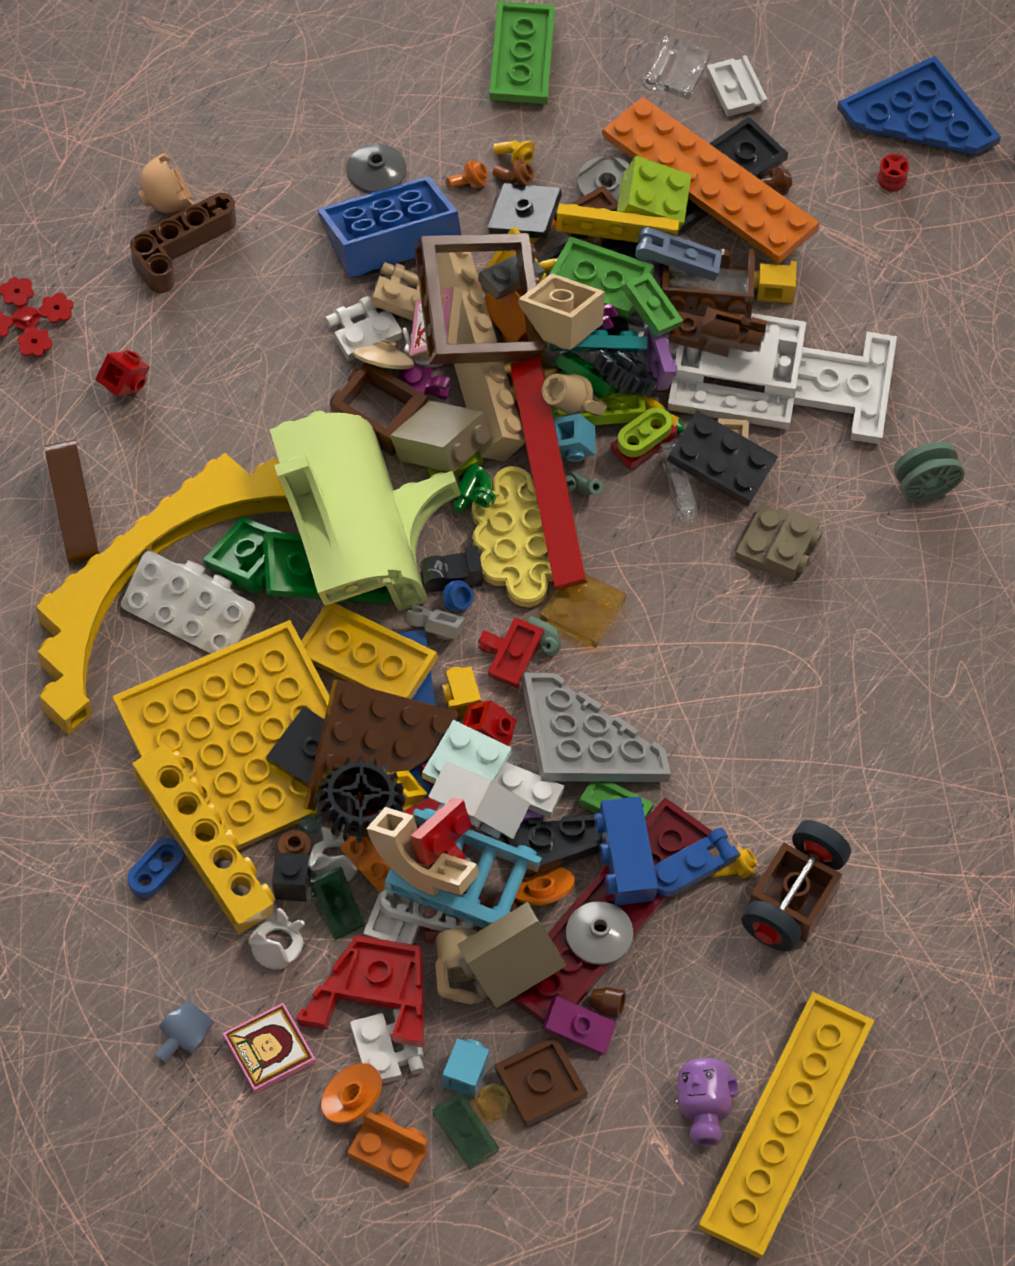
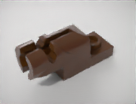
(719, 332)

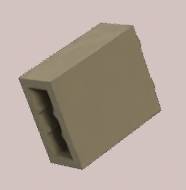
(441, 436)
(510, 956)

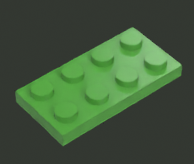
(522, 52)

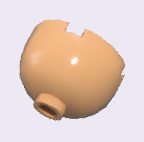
(164, 187)

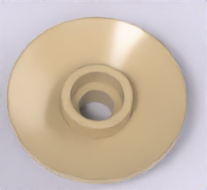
(384, 355)

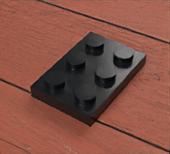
(722, 458)

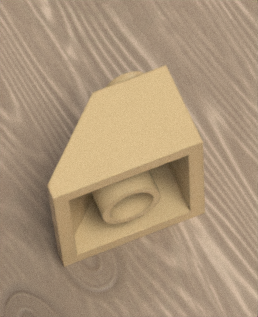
(563, 310)

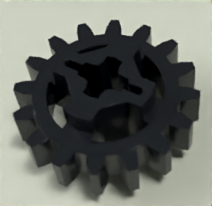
(625, 372)

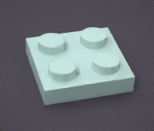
(468, 750)

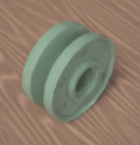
(929, 471)

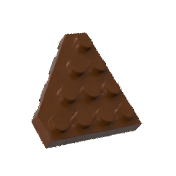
(377, 727)

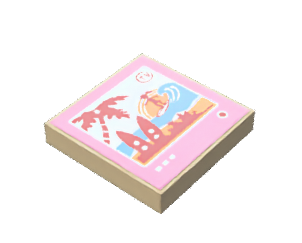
(451, 306)

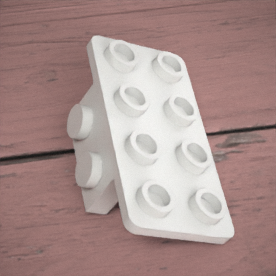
(188, 602)

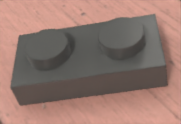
(504, 277)

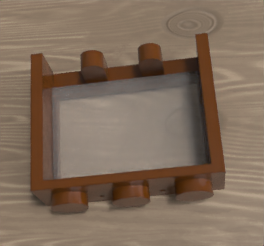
(729, 292)

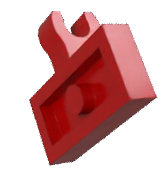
(512, 652)
(441, 832)

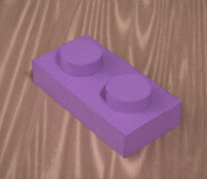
(660, 359)

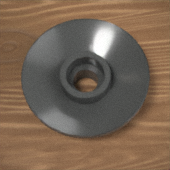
(376, 177)

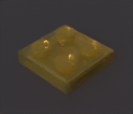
(584, 610)

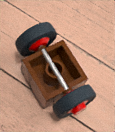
(797, 886)

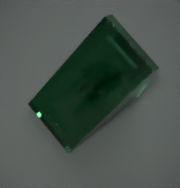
(336, 903)

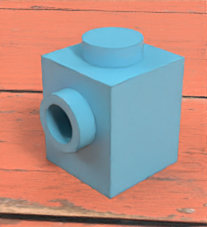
(575, 437)

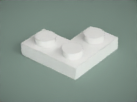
(541, 794)

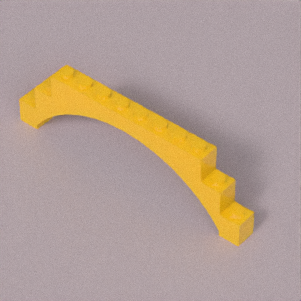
(80, 604)

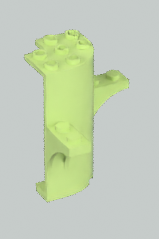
(346, 509)

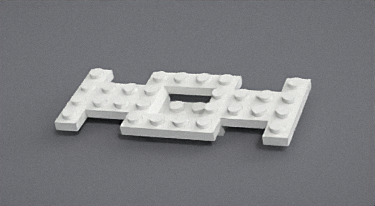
(789, 376)

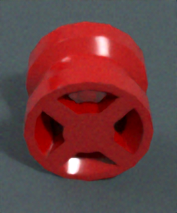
(889, 167)

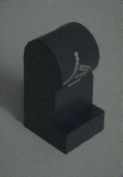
(440, 570)

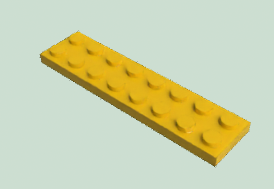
(786, 1125)

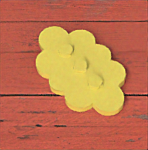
(513, 539)

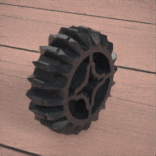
(335, 802)

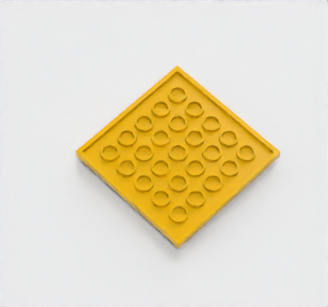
(225, 721)

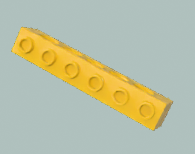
(240, 910)

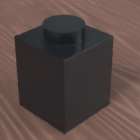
(291, 877)

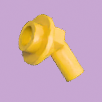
(522, 150)
(743, 866)

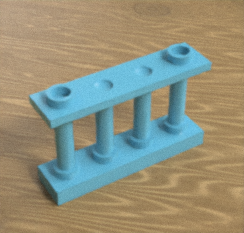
(468, 905)

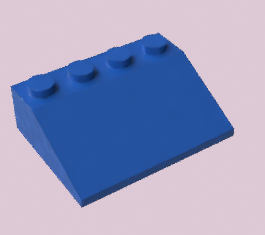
(387, 224)

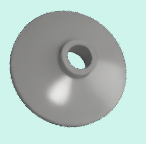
(596, 946)

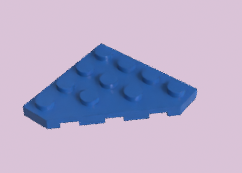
(923, 108)

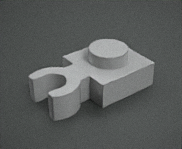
(441, 623)

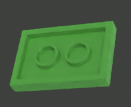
(601, 270)

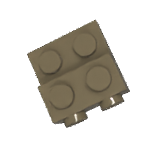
(779, 542)

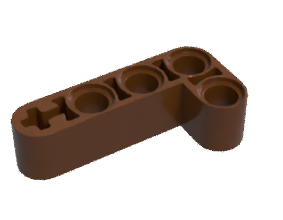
(178, 236)
(71, 501)

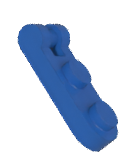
(694, 863)

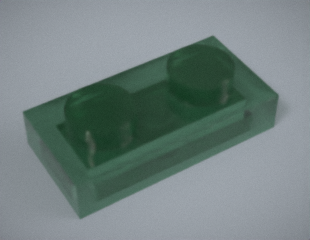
(465, 1130)

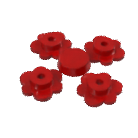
(27, 318)

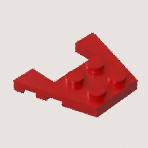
(378, 975)

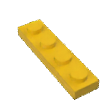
(609, 223)

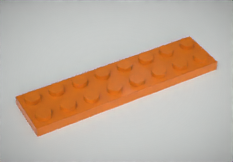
(716, 181)

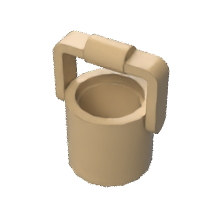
(449, 969)

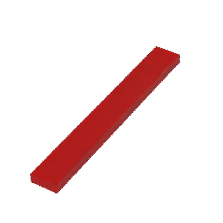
(548, 475)

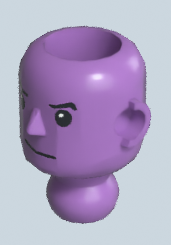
(706, 1097)

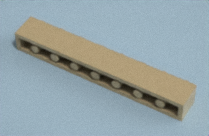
(482, 384)

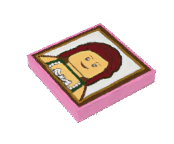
(269, 1048)

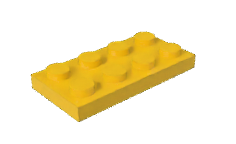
(367, 652)

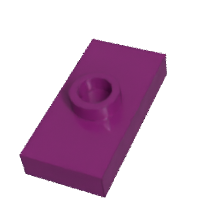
(579, 1025)

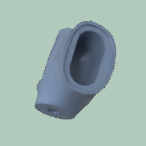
(185, 1029)

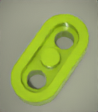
(642, 433)

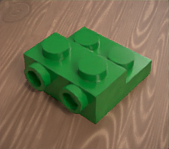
(241, 555)

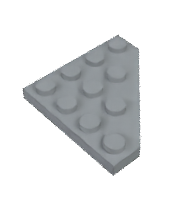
(582, 741)

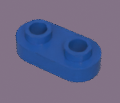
(154, 869)

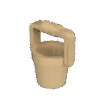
(572, 394)

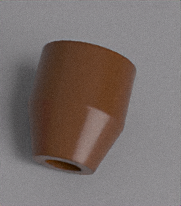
(608, 1000)

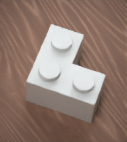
(485, 800)

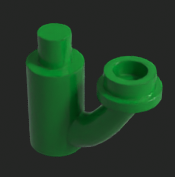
(474, 487)

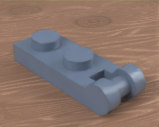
(678, 253)

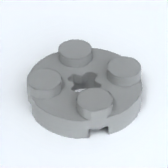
(601, 170)

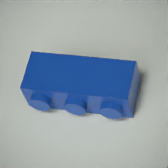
(626, 851)

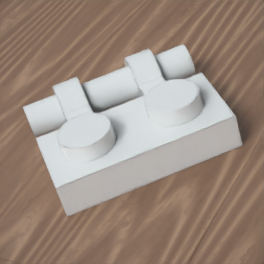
(365, 332)
(375, 1047)

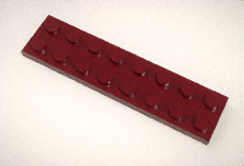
(668, 832)

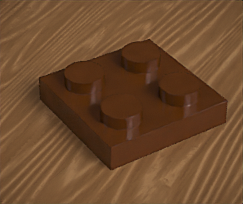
(540, 1081)

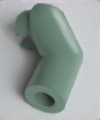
(583, 484)
(550, 641)

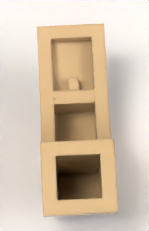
(392, 840)

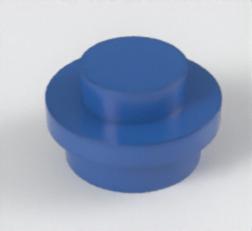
(457, 596)

